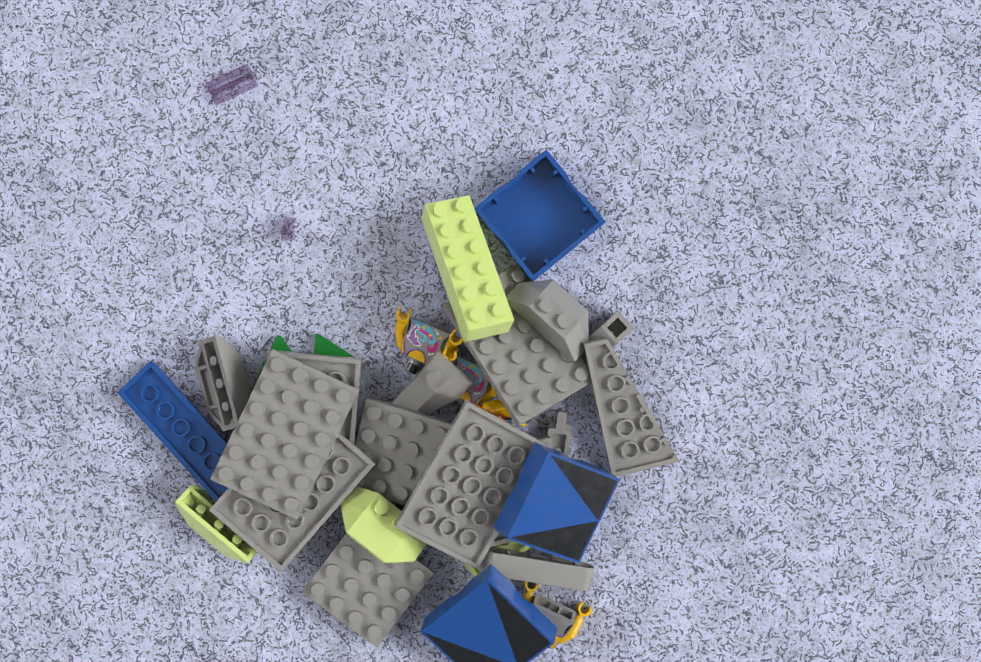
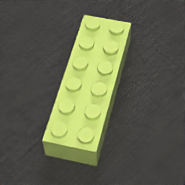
(467, 268)

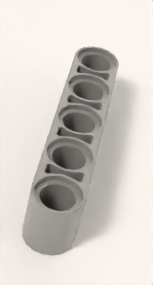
(539, 568)

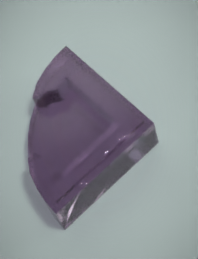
(289, 230)

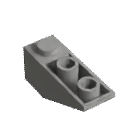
(614, 329)

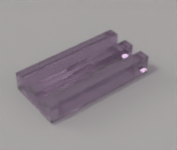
(245, 68)

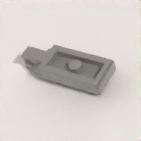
(560, 433)

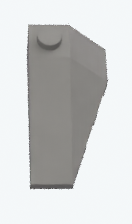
(433, 386)

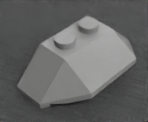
(552, 314)
(222, 381)

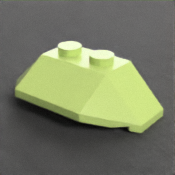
(195, 507)
(371, 522)

